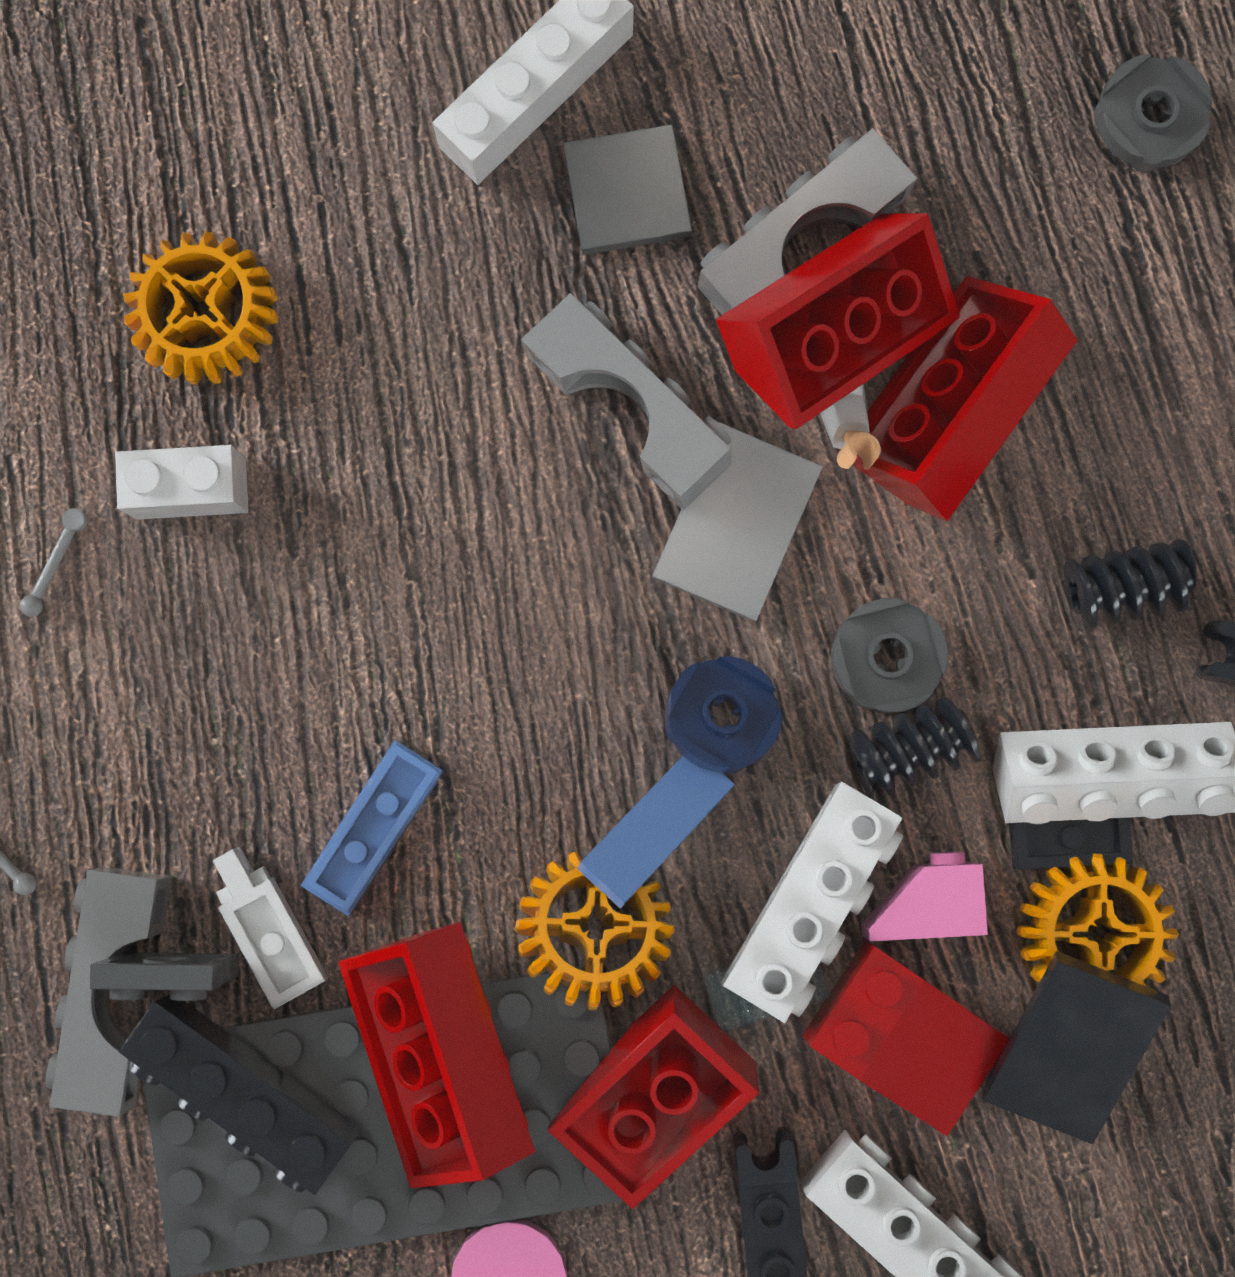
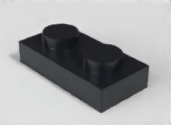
(1058, 841)

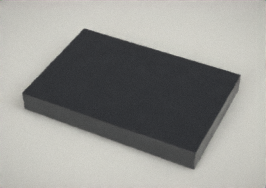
(1075, 1047)

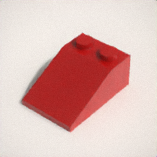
(905, 1038)
(656, 1097)

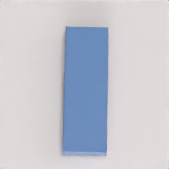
(372, 828)
(653, 829)

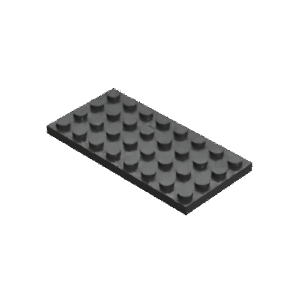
(236, 1213)

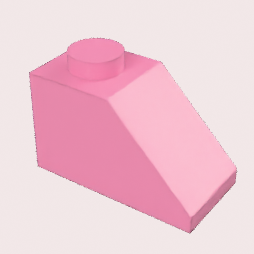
(932, 902)

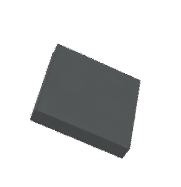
(627, 189)

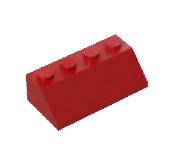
(841, 316)
(964, 394)
(437, 1058)

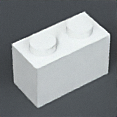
(181, 482)

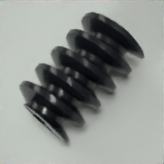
(1130, 581)
(913, 746)

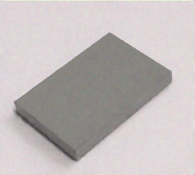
(739, 527)

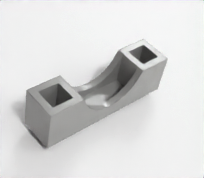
(853, 190)
(581, 353)
(115, 914)

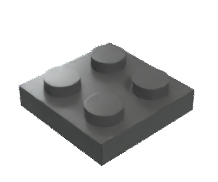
(184, 974)

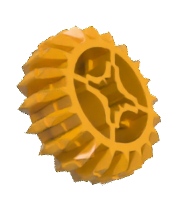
(185, 324)
(1094, 906)
(568, 930)

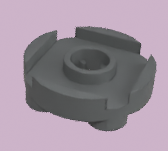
(1154, 80)
(916, 673)

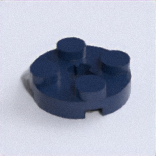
(726, 747)

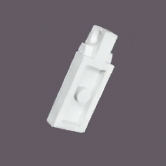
(266, 930)

